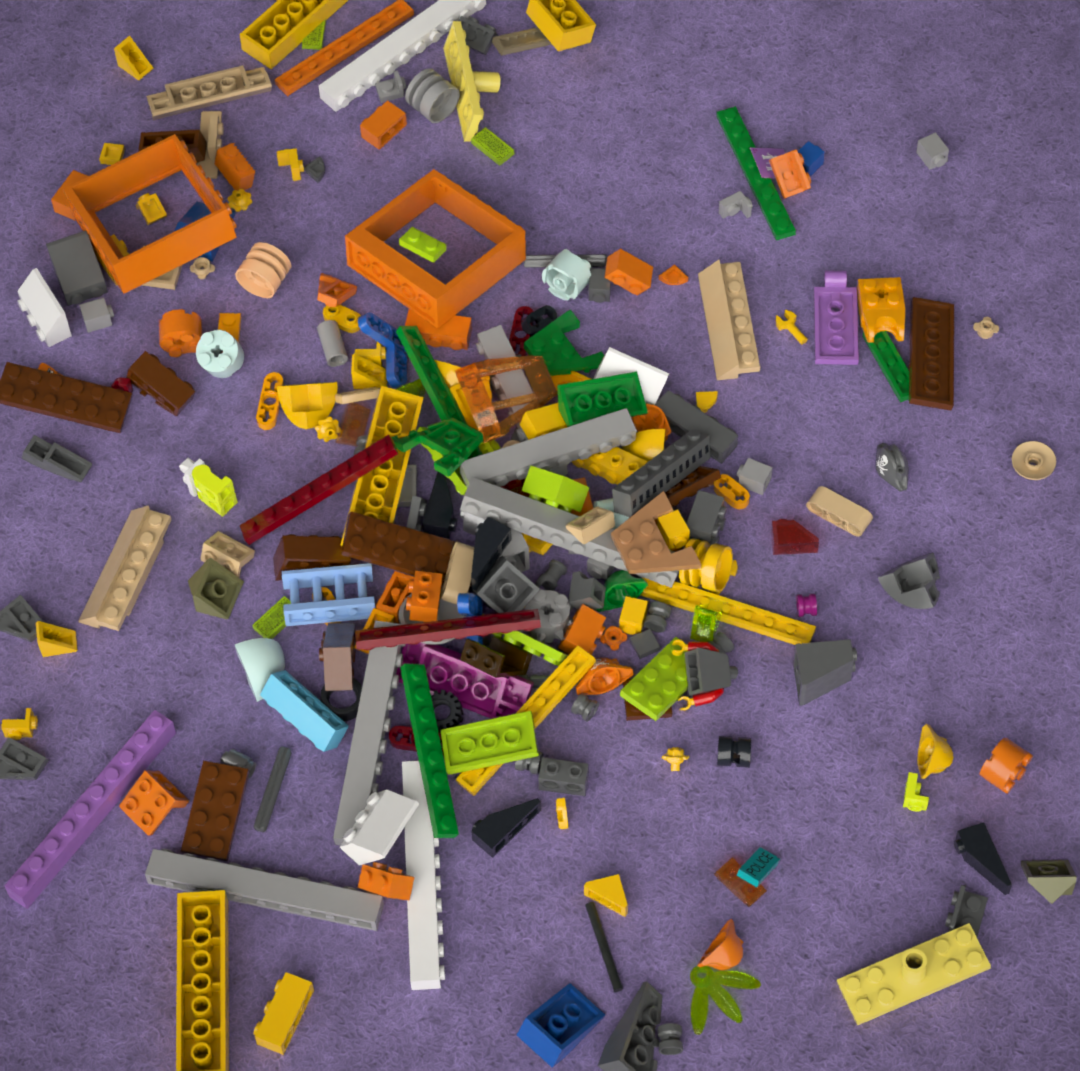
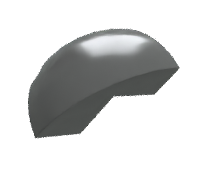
(913, 582)

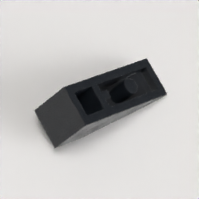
(439, 514)
(490, 543)
(502, 826)
(981, 854)

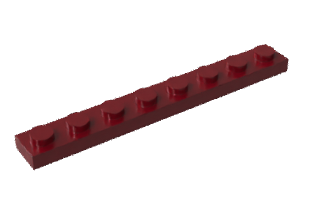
(319, 489)
(447, 629)

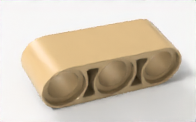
(839, 511)
(458, 572)

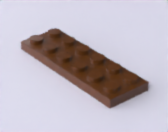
(931, 354)
(64, 397)
(395, 546)

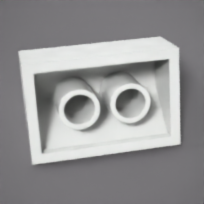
(43, 309)
(650, 377)
(378, 826)

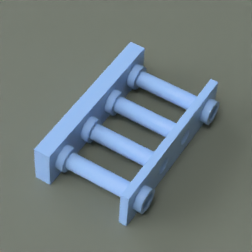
(330, 610)

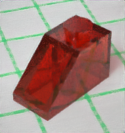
(792, 538)

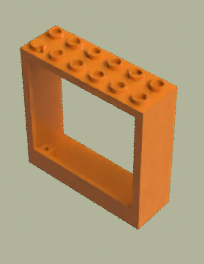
(132, 176)
(412, 284)

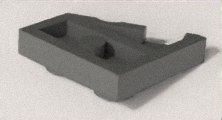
(417, 513)
(19, 620)
(20, 762)

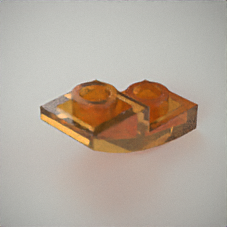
(740, 888)

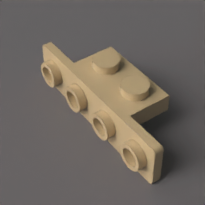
(211, 129)

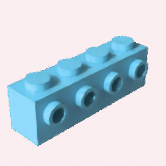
(304, 710)

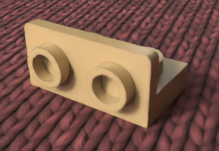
(227, 552)

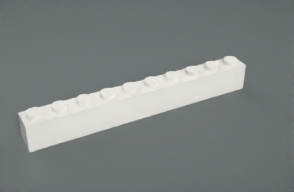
(394, 51)
(423, 903)

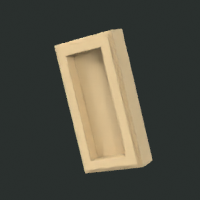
(357, 395)

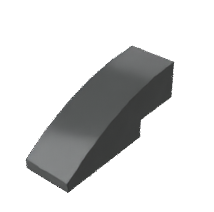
(56, 459)

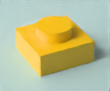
(111, 153)

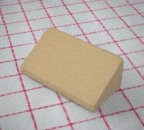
(591, 524)

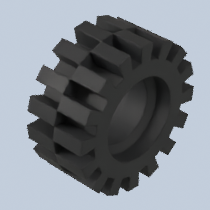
(455, 709)

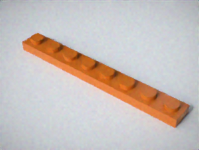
(344, 47)

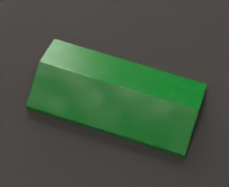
(600, 397)

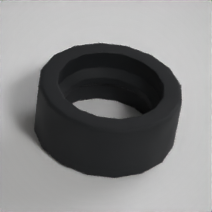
(343, 713)

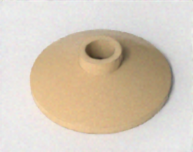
(1035, 453)

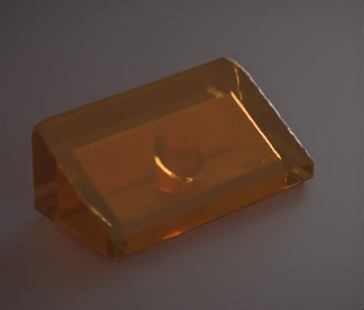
(352, 424)

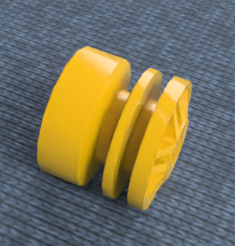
(715, 566)

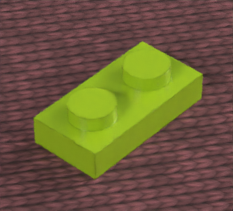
(422, 244)

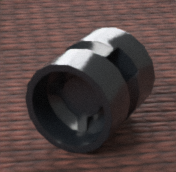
(734, 751)

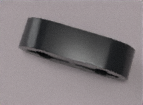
(537, 317)

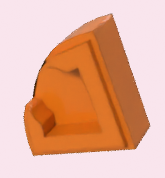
(674, 276)

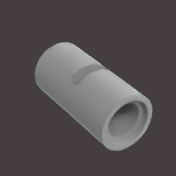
(332, 343)

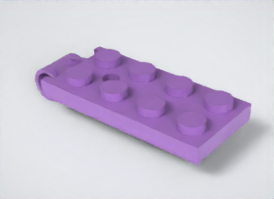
(836, 331)

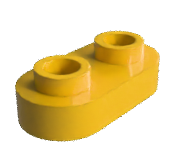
(342, 316)

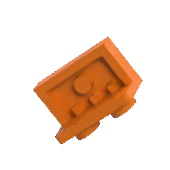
(790, 173)

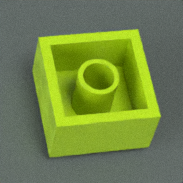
(555, 490)

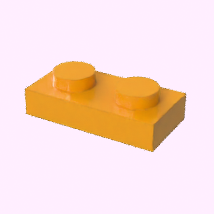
(230, 323)

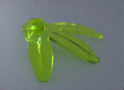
(712, 986)

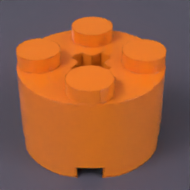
(179, 332)
(1006, 765)

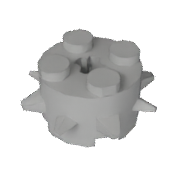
(553, 613)

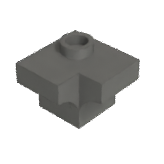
(586, 592)

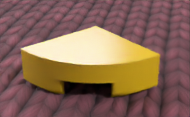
(706, 400)
(561, 813)

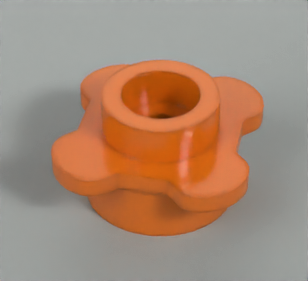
(616, 632)

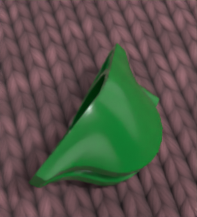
(619, 586)

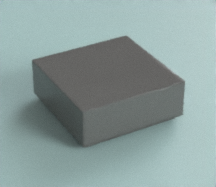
(644, 643)

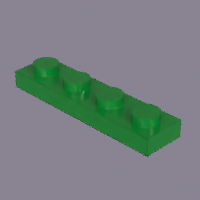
(890, 364)

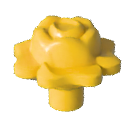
(239, 200)
(327, 429)
(675, 757)

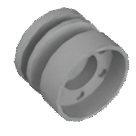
(432, 95)

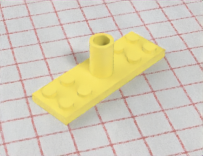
(467, 81)
(895, 984)

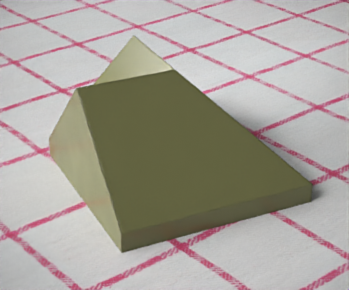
(214, 589)
(1050, 877)

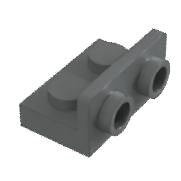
(478, 36)
(968, 909)

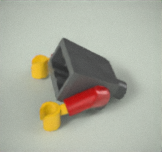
(706, 672)

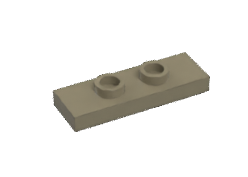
(520, 41)

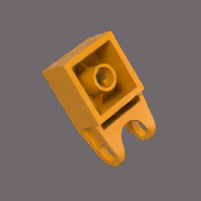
(881, 307)

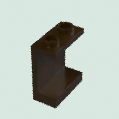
(498, 660)

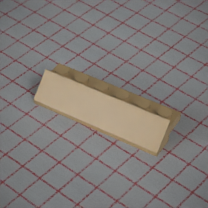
(208, 91)
(728, 320)
(126, 569)

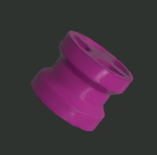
(806, 605)

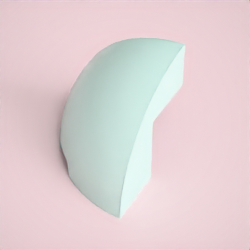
(260, 659)

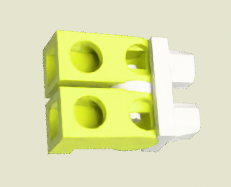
(210, 489)

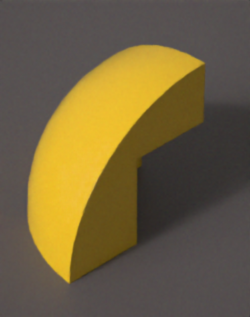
(307, 402)
(647, 444)

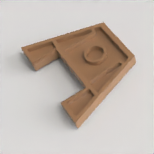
(643, 545)

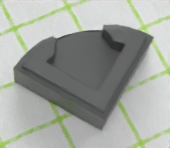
(315, 169)

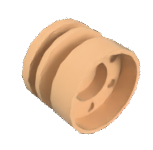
(263, 270)

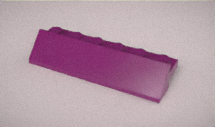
(471, 686)

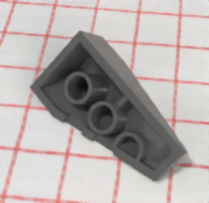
(634, 1038)

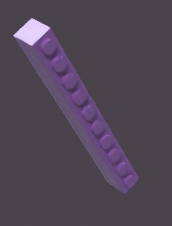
(90, 809)

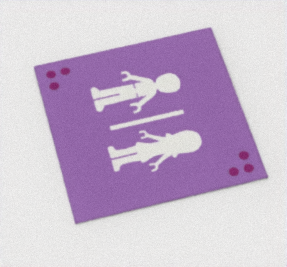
(762, 158)

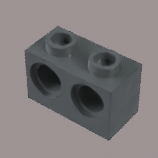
(563, 776)

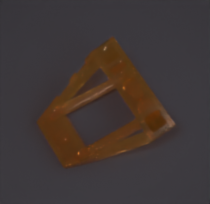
(479, 402)

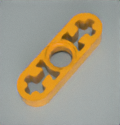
(273, 409)

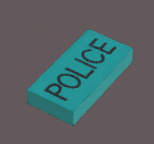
(758, 867)

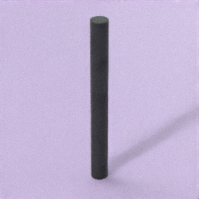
(604, 947)

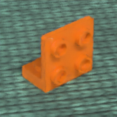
(152, 800)

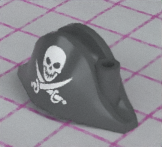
(892, 466)

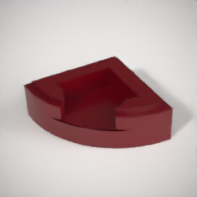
(122, 384)

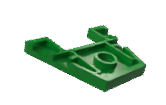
(557, 350)
(446, 437)

